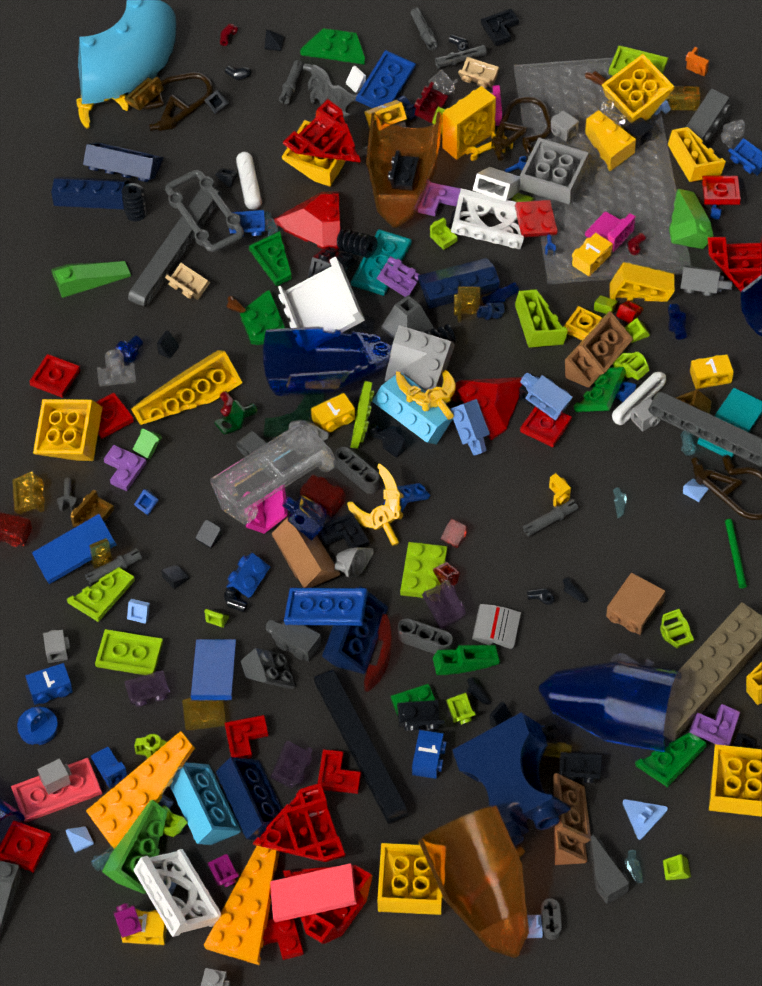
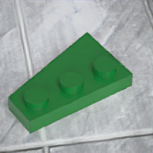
(272, 258)
(603, 393)
(670, 764)

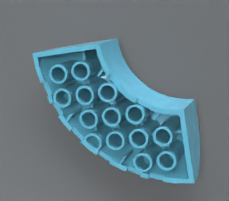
(127, 52)

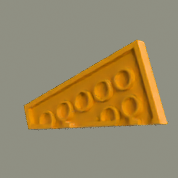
(126, 801)
(246, 912)

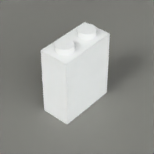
(497, 183)

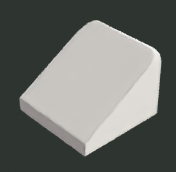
(356, 79)

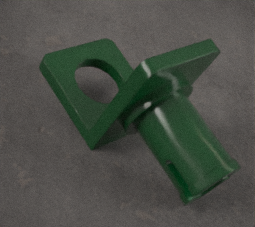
(236, 417)

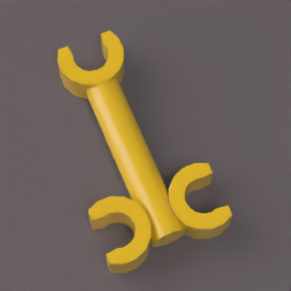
(476, 151)

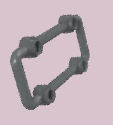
(201, 235)

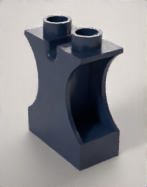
(508, 767)

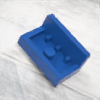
(748, 156)
(251, 222)
(248, 574)

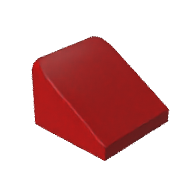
(628, 311)

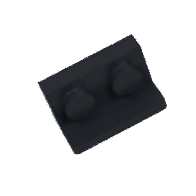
(403, 171)

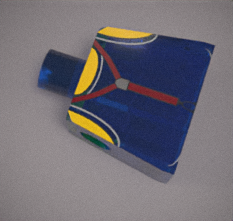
(305, 515)

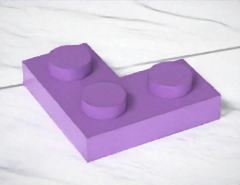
(438, 194)
(127, 466)
(718, 730)

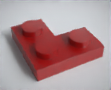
(243, 730)
(334, 778)
(286, 935)

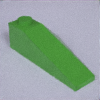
(689, 221)
(85, 276)
(139, 841)

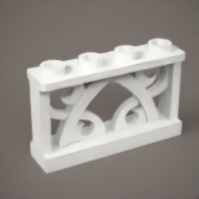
(474, 226)
(165, 904)

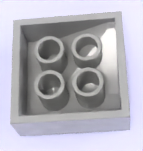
(553, 171)
(419, 357)

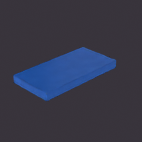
(385, 80)
(71, 549)
(326, 606)
(213, 669)

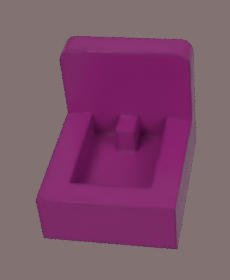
(223, 870)
(127, 920)

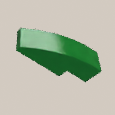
(465, 659)

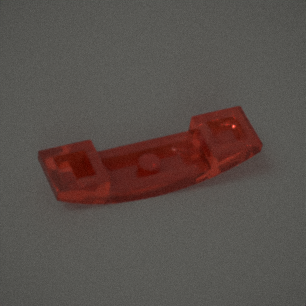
(375, 673)

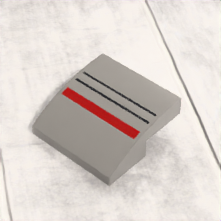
(496, 625)

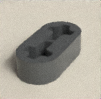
(555, 918)

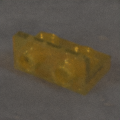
(684, 98)
(466, 301)
(28, 493)
(203, 713)

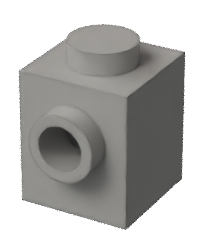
(564, 126)
(642, 417)
(56, 646)
(54, 776)
(214, 978)

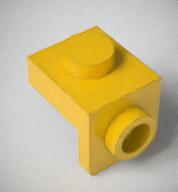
(561, 490)

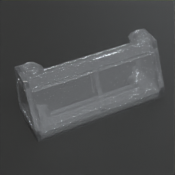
(270, 470)

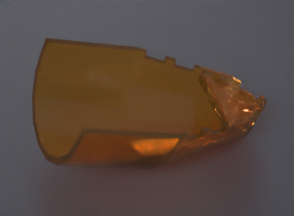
(384, 139)
(481, 877)

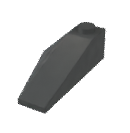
(9, 882)

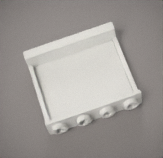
(323, 301)

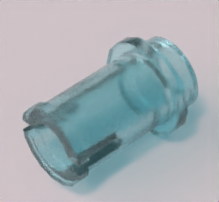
(688, 445)
(100, 861)

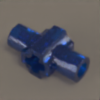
(677, 321)
(130, 348)

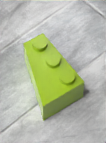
(537, 321)

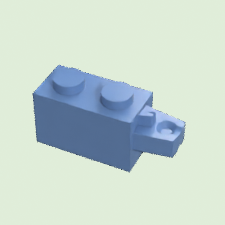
(546, 395)
(471, 425)

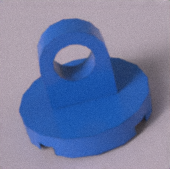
(37, 725)

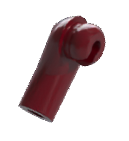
(224, 35)
(633, 244)
(228, 401)

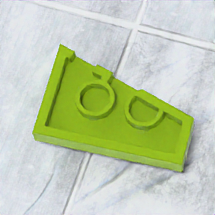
(100, 597)

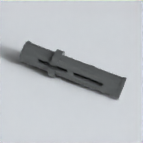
(425, 32)
(454, 58)
(289, 86)
(556, 514)
(121, 562)

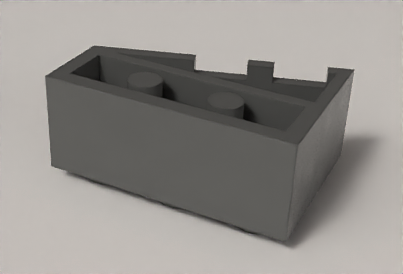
(710, 115)

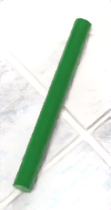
(735, 553)

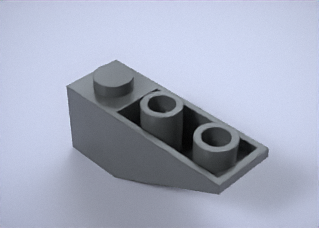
(607, 877)

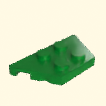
(335, 46)
(259, 316)

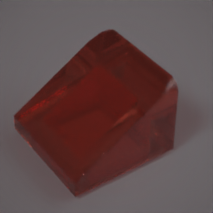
(454, 533)
(446, 572)

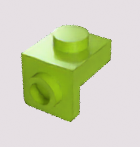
(442, 234)
(460, 708)
(173, 824)

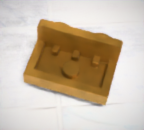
(144, 93)
(90, 507)

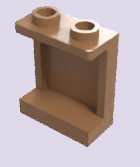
(634, 603)

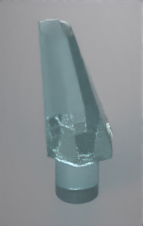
(270, 224)
(620, 501)
(634, 866)

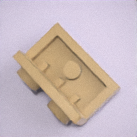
(479, 72)
(189, 281)

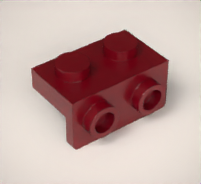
(429, 102)

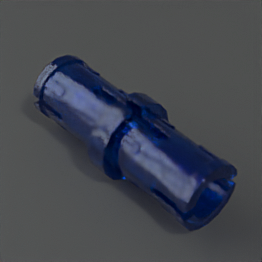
(501, 294)

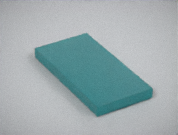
(369, 268)
(738, 410)

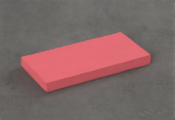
(36, 803)
(313, 892)

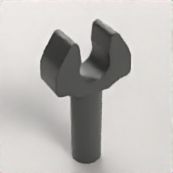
(67, 498)

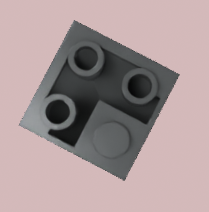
(407, 314)
(268, 668)

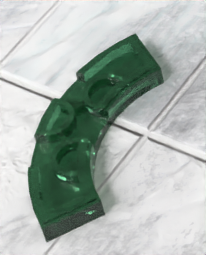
(278, 425)

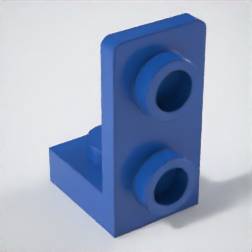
(412, 493)
(109, 767)

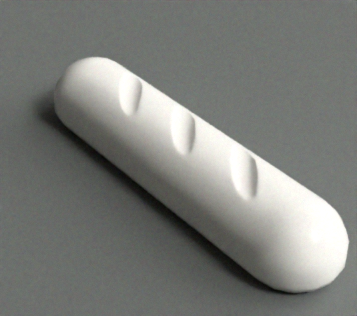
(248, 180)
(642, 393)

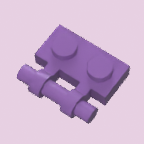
(396, 279)

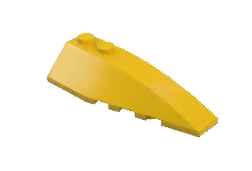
(190, 389)

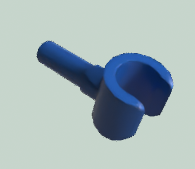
(520, 165)
(715, 212)
(550, 246)

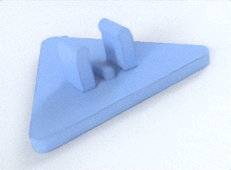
(643, 816)

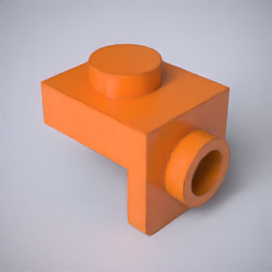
(696, 63)

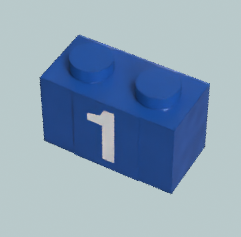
(49, 684)
(428, 754)

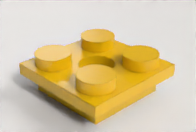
(579, 316)

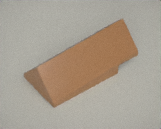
(597, 351)
(305, 557)
(573, 827)

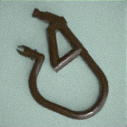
(168, 122)
(499, 143)
(703, 477)

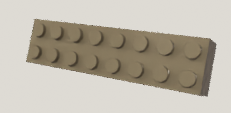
(713, 668)

